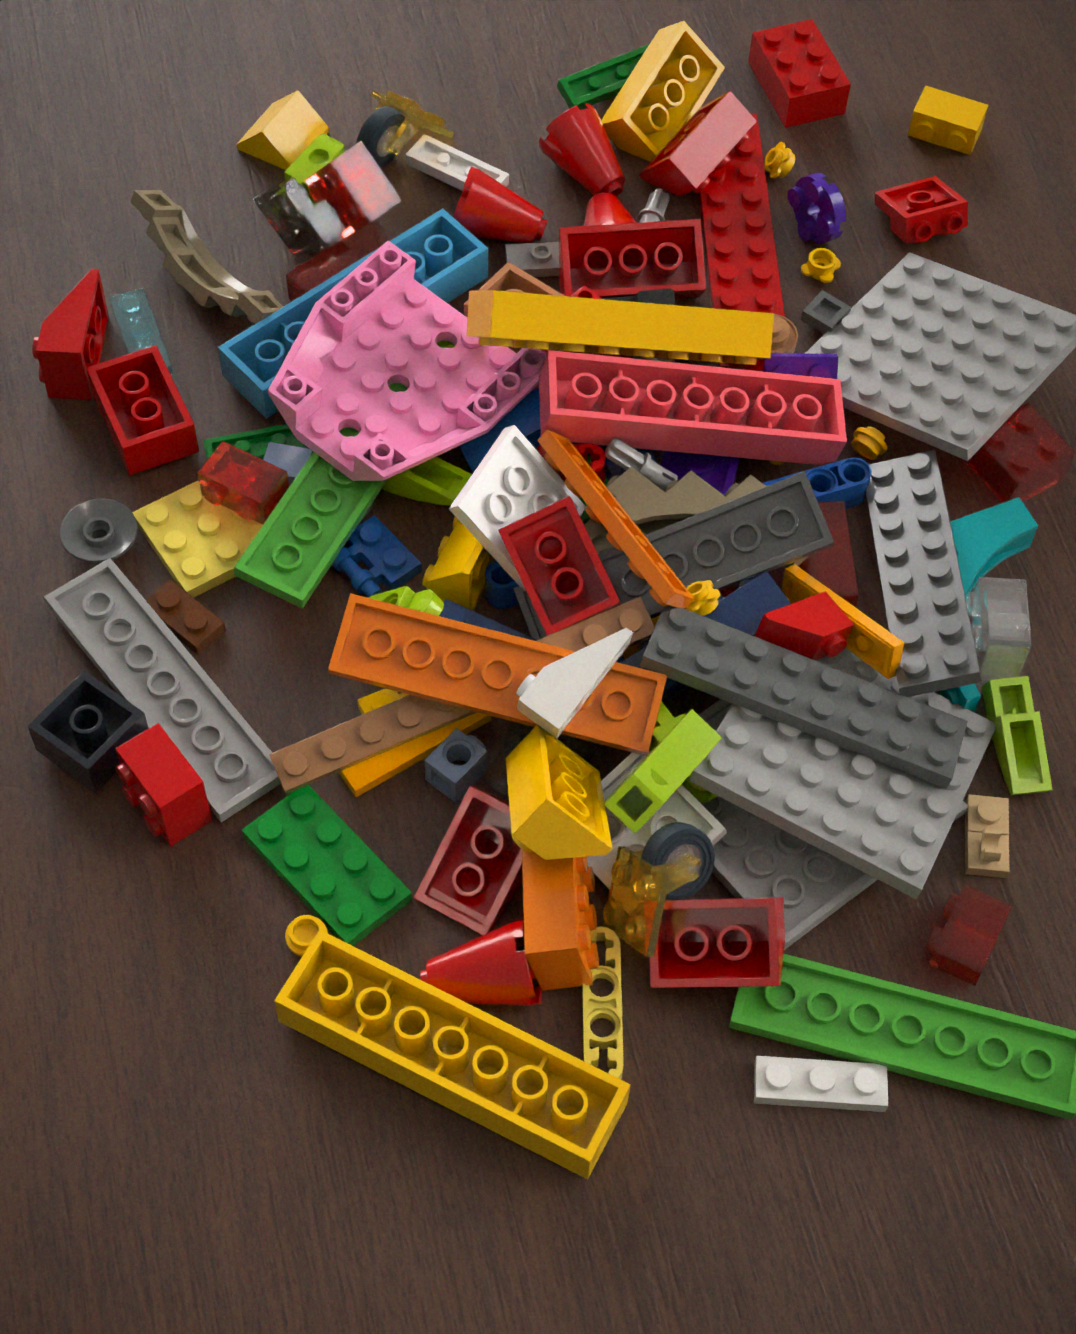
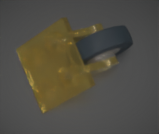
(389, 130)
(670, 866)

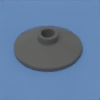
(98, 519)

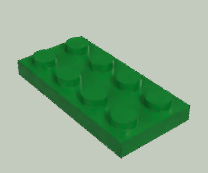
(327, 865)

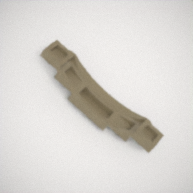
(194, 265)

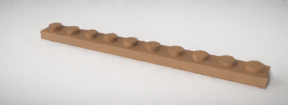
(415, 716)

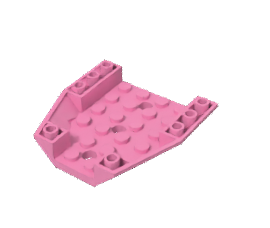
(382, 332)

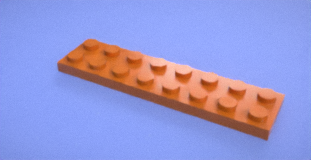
(484, 670)

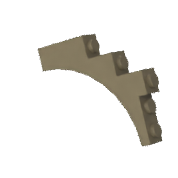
(657, 509)

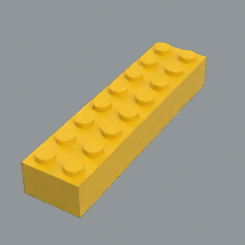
(618, 327)
(453, 1053)

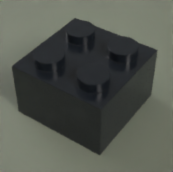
(84, 729)

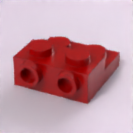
(923, 209)

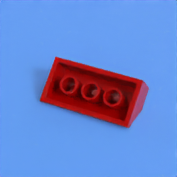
(633, 258)

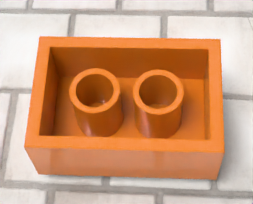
(559, 920)

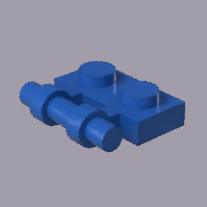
(382, 553)

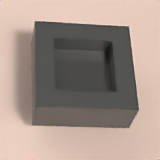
(825, 312)

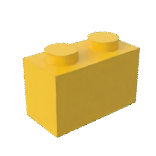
(947, 120)

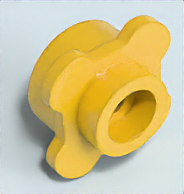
(779, 161)
(821, 265)
(705, 597)

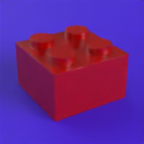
(163, 785)

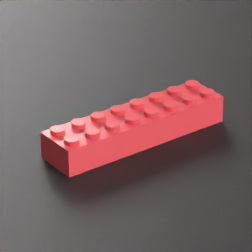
(692, 408)

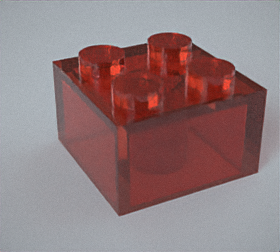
(353, 188)
(1022, 456)

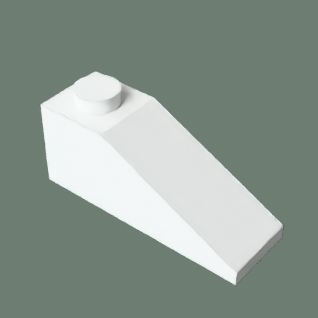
(566, 684)

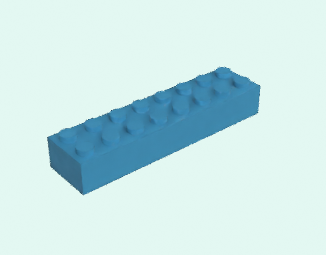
(446, 264)

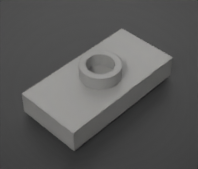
(535, 258)

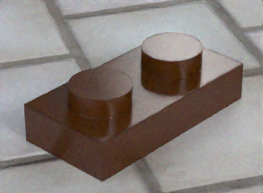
(186, 617)

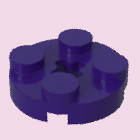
(817, 208)

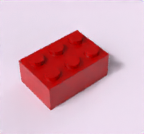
(799, 73)
(143, 410)

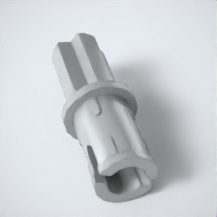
(655, 207)
(627, 457)

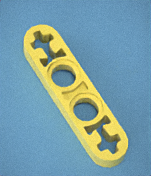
(604, 1007)

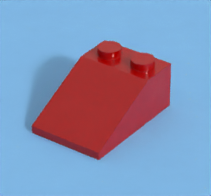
(73, 340)
(559, 566)
(475, 864)

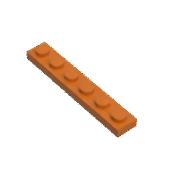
(621, 529)

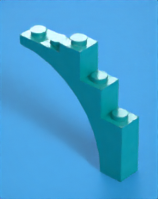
(980, 545)

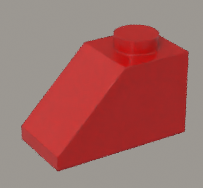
(808, 627)

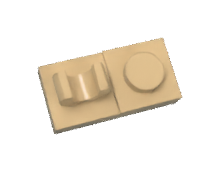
(987, 836)

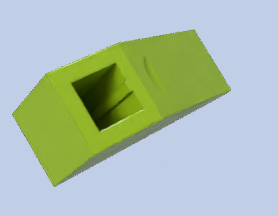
(662, 771)

